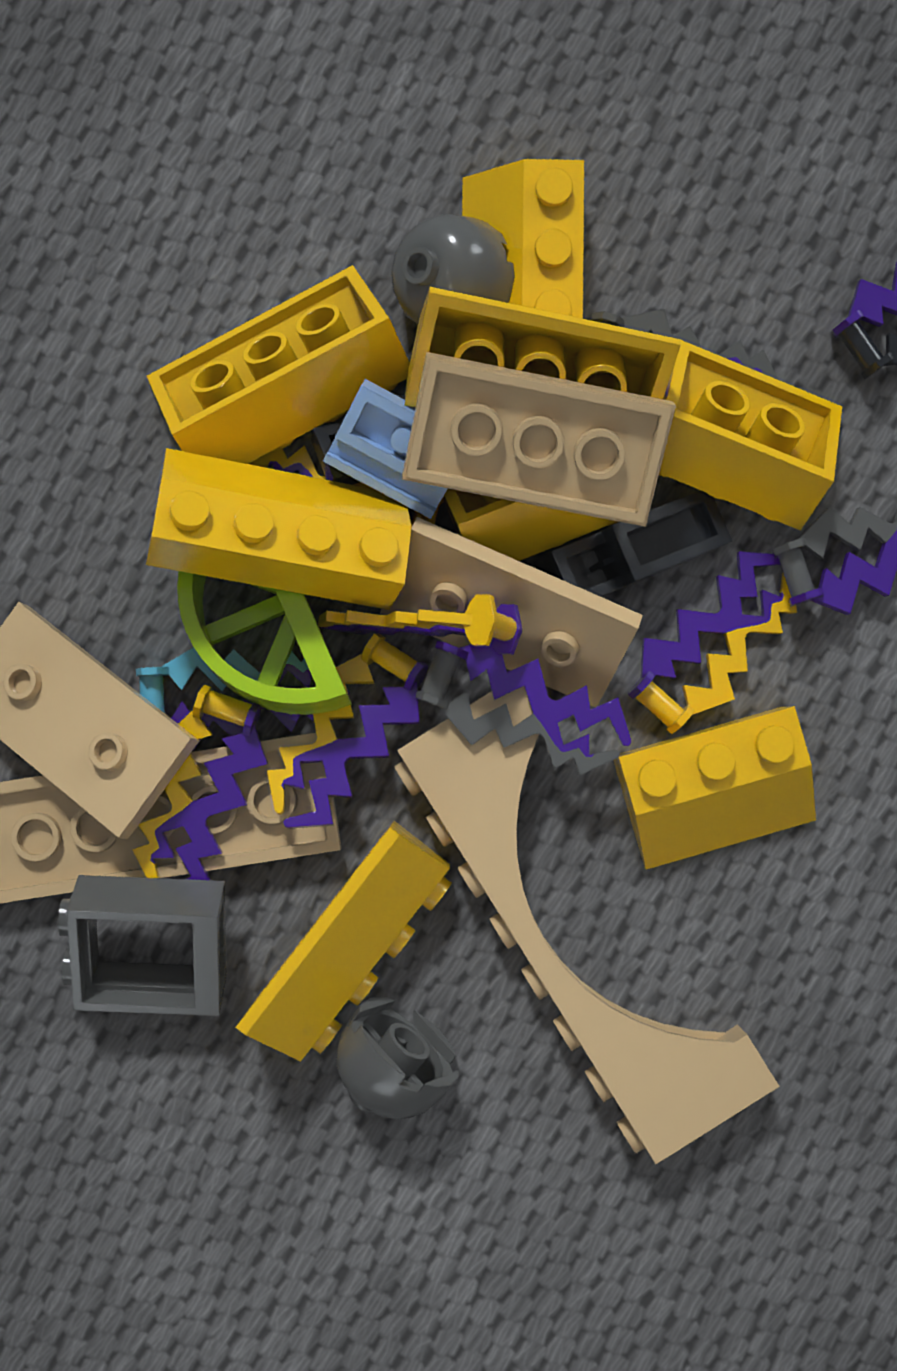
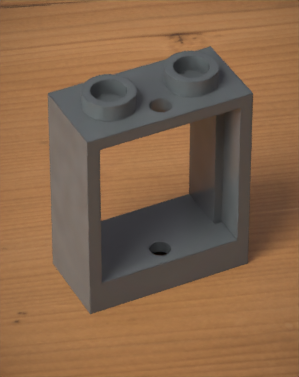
(145, 986)

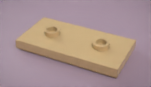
(537, 439)
(563, 626)
(84, 724)

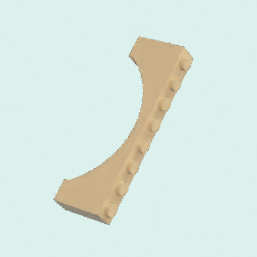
(662, 1075)

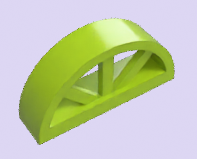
(296, 625)

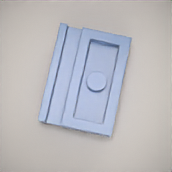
(374, 448)

